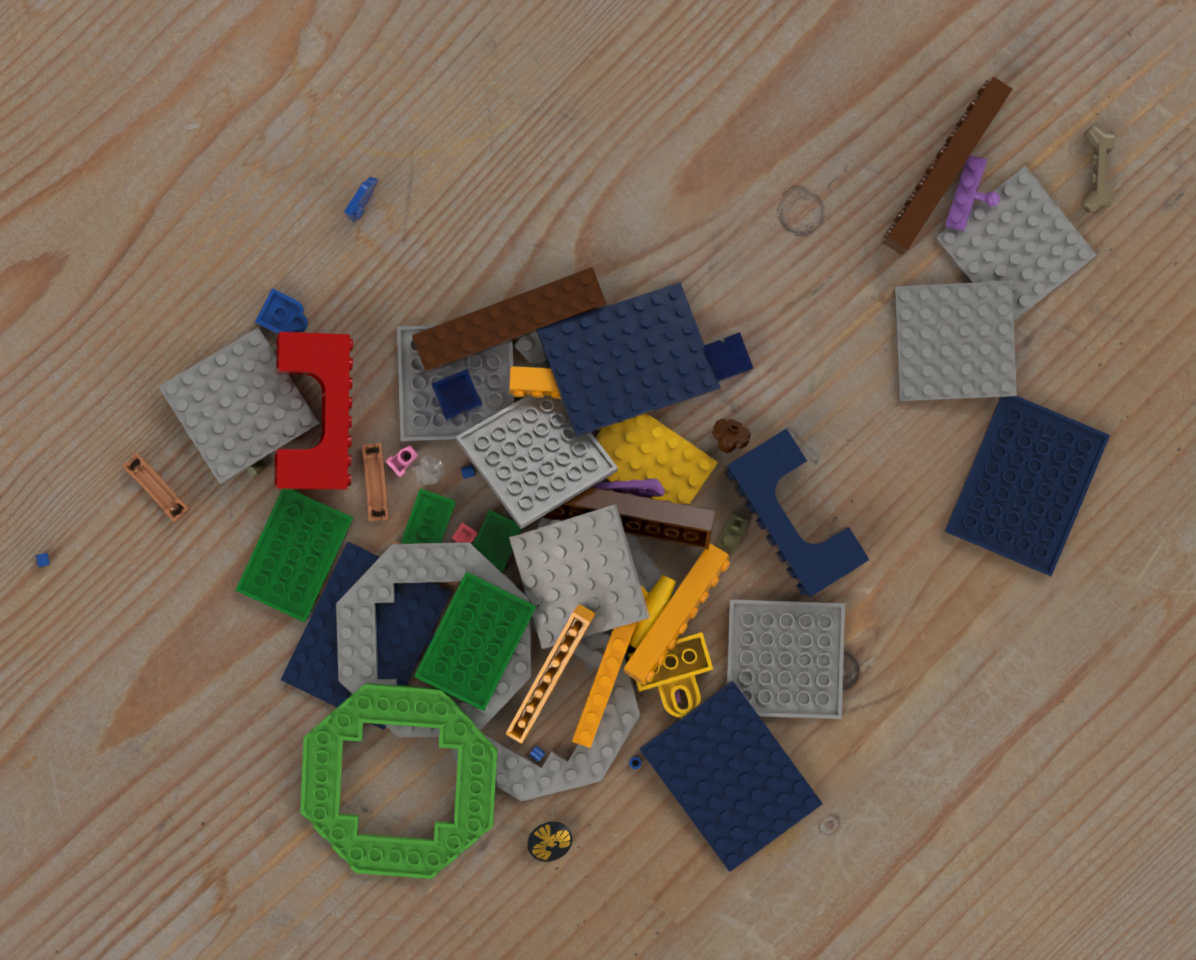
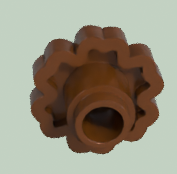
(730, 435)

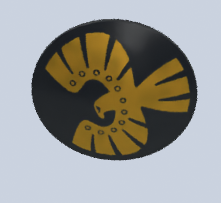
(549, 841)

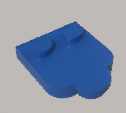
(355, 207)
(282, 314)

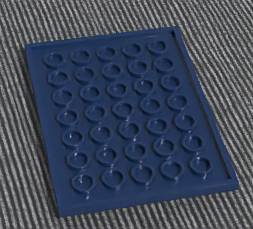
(628, 359)
(1027, 483)
(400, 625)
(730, 775)

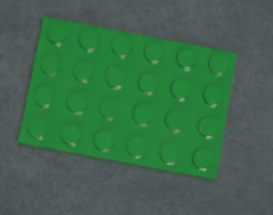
(294, 554)
(475, 641)

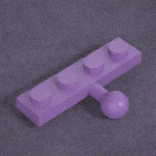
(968, 192)
(639, 488)

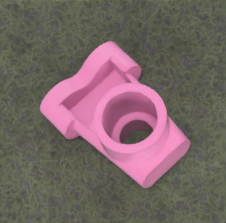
(398, 462)

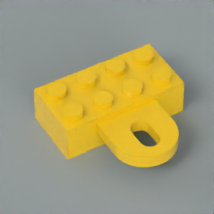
(679, 671)

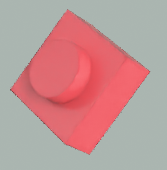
(464, 534)

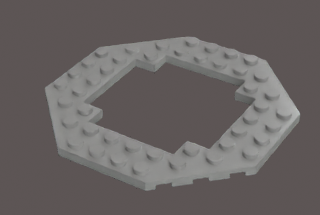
(416, 565)
(586, 765)

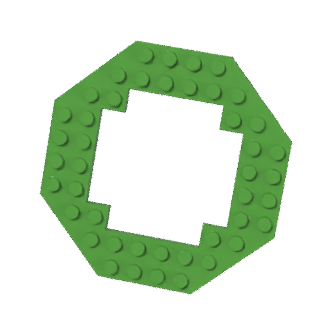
(401, 707)

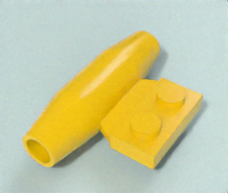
(656, 602)

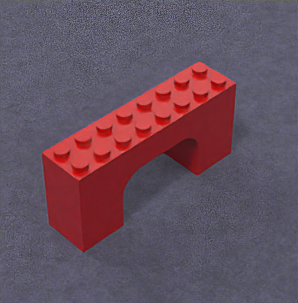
(328, 362)

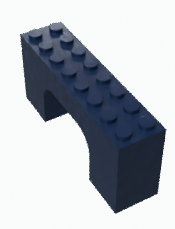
(810, 564)

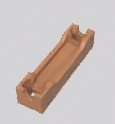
(375, 482)
(156, 487)

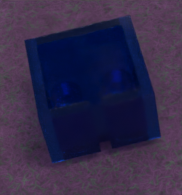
(729, 357)
(457, 394)

